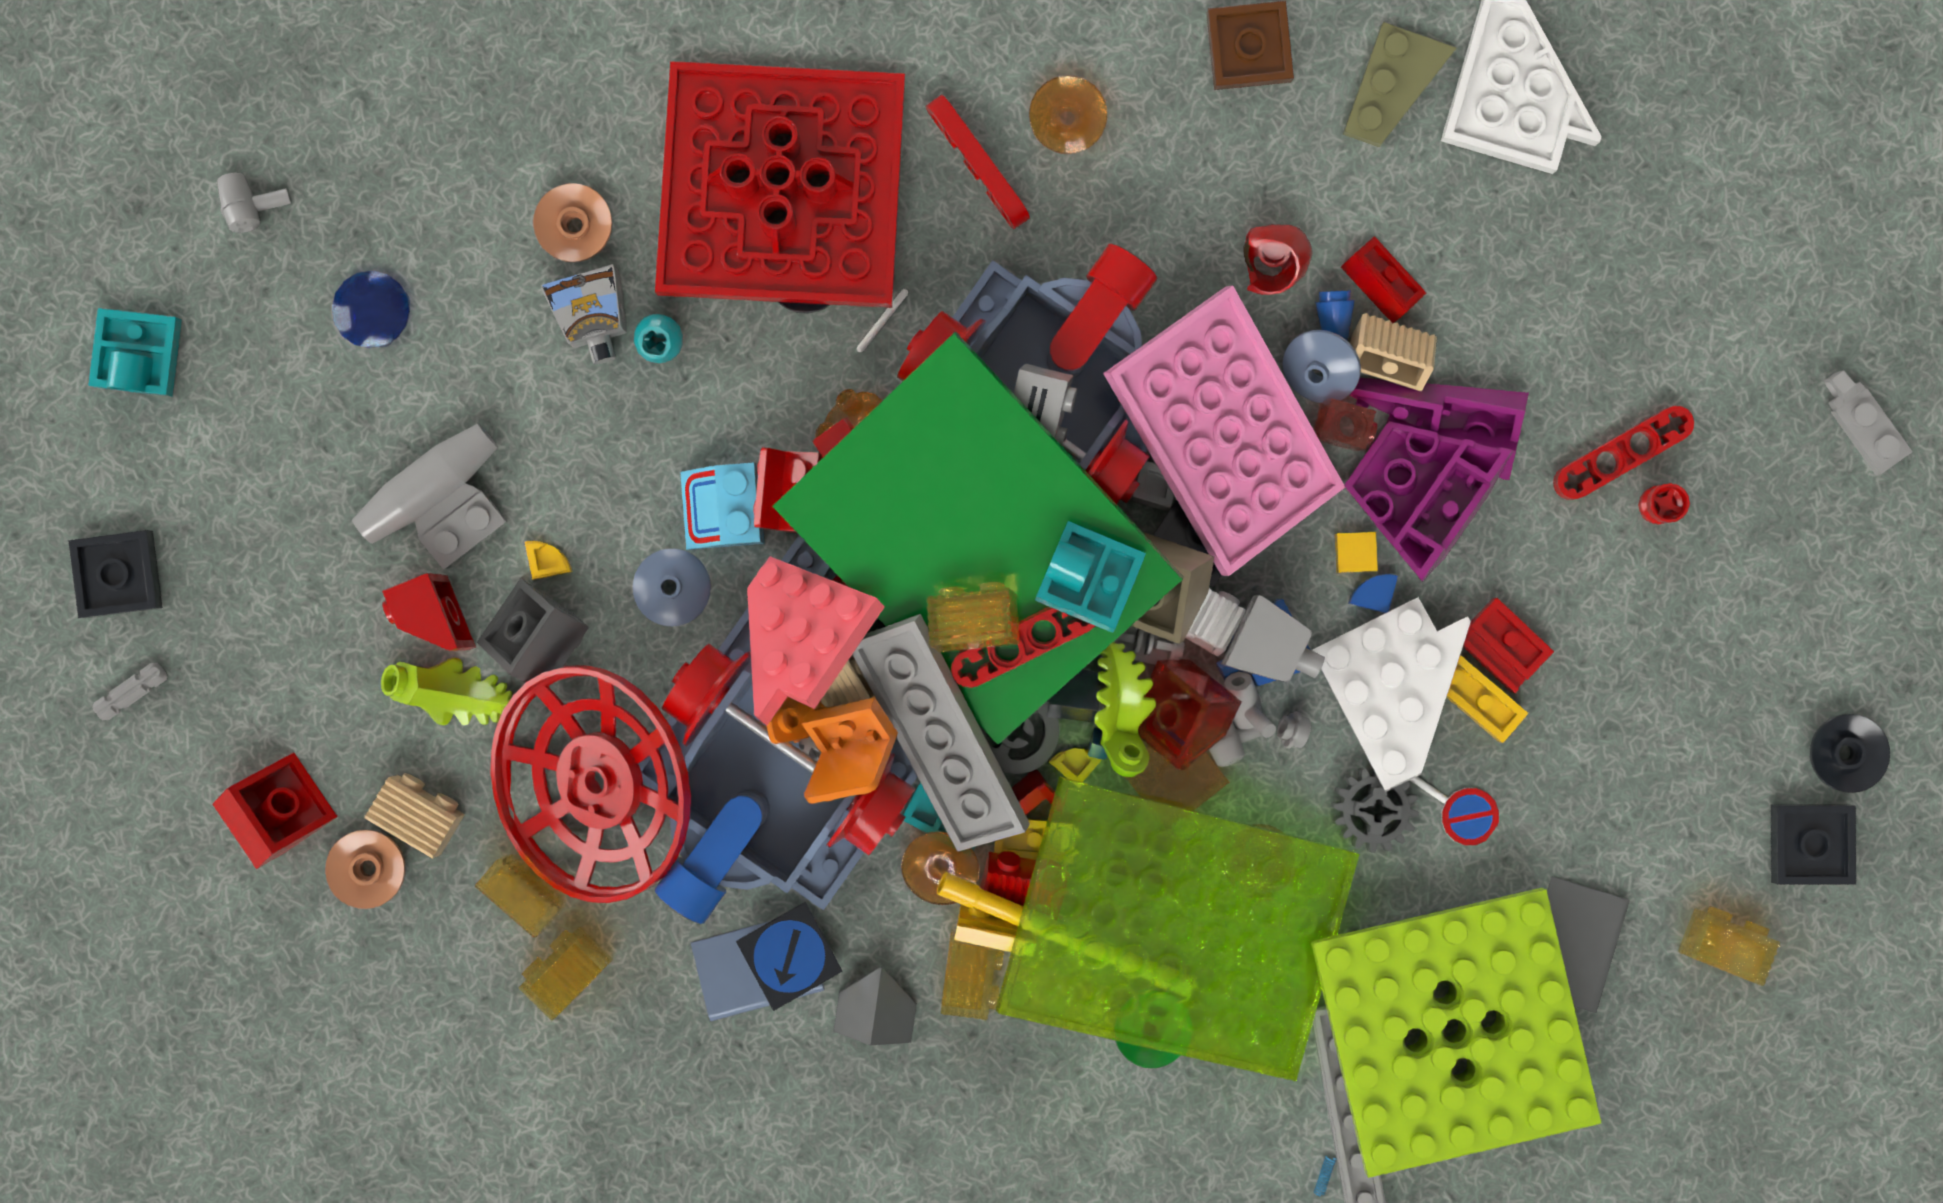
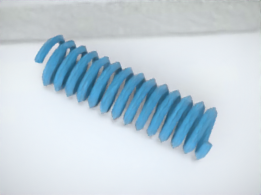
(1323, 1175)

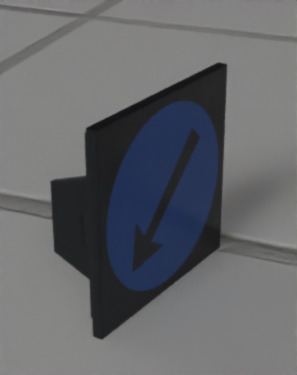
(789, 956)

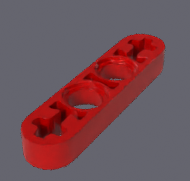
(978, 161)
(1621, 450)
(1028, 648)

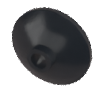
(1867, 757)

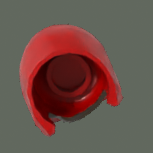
(1276, 247)

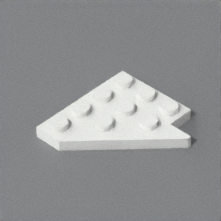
(1515, 92)
(1394, 685)

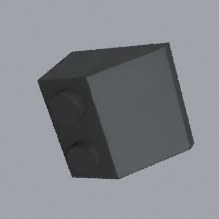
(531, 633)

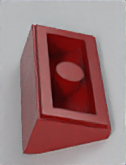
(1383, 280)

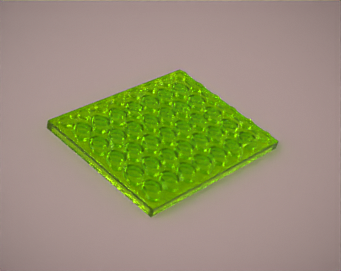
(1175, 930)

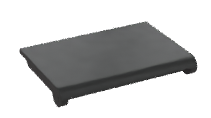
(1587, 933)

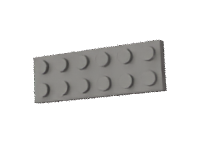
(939, 734)

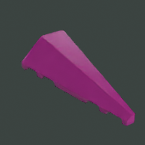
(1462, 412)

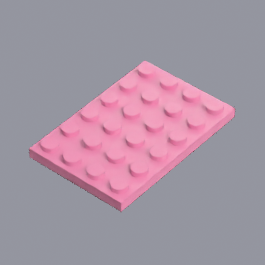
(1225, 430)

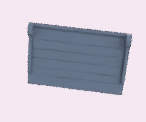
(726, 976)

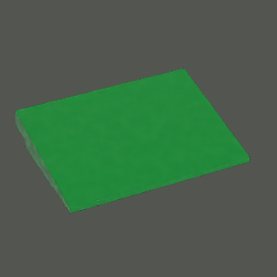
(965, 492)

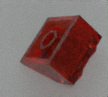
(1188, 714)

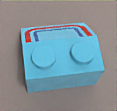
(720, 506)

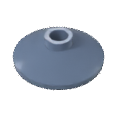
(1331, 356)
(691, 590)

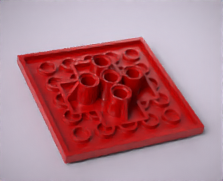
(835, 236)

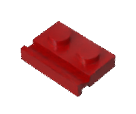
(1505, 645)

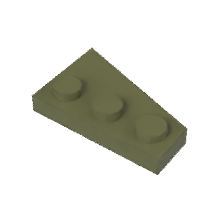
(1392, 81)

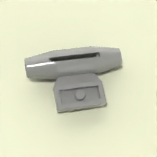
(435, 496)

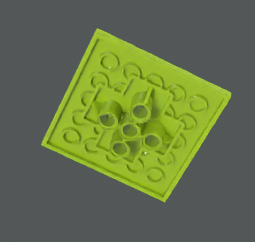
(1521, 1073)

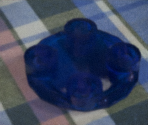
(371, 309)

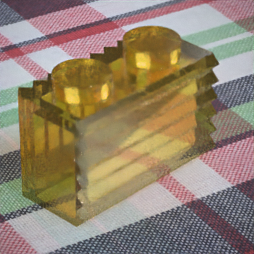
(973, 618)
(520, 895)
(1728, 946)
(565, 972)
(969, 979)

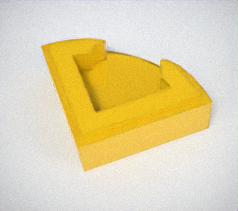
(546, 560)
(1074, 763)

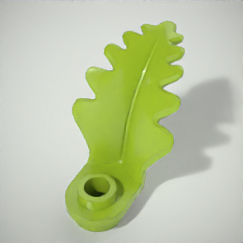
(447, 691)
(1123, 709)

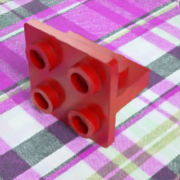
(776, 476)

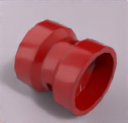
(1671, 501)

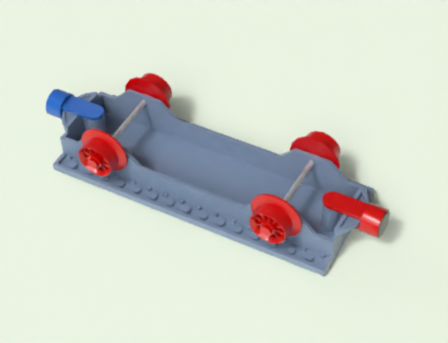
(748, 793)

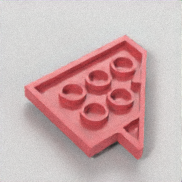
(801, 634)

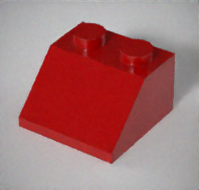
(429, 611)
(274, 810)

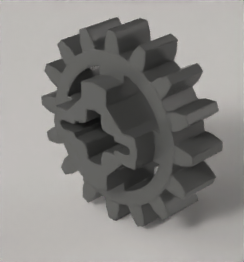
(1373, 828)

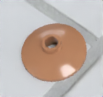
(558, 209)
(346, 873)

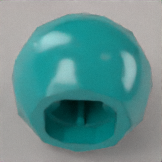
(661, 327)

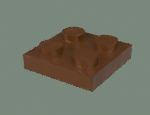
(1250, 45)

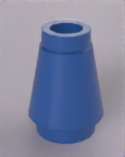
(1335, 312)

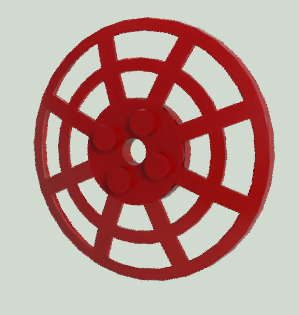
(580, 790)

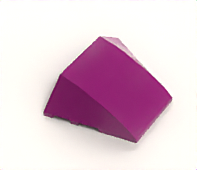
(1424, 490)

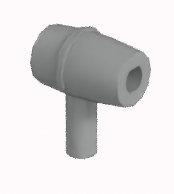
(241, 206)
(1250, 711)
(1230, 748)

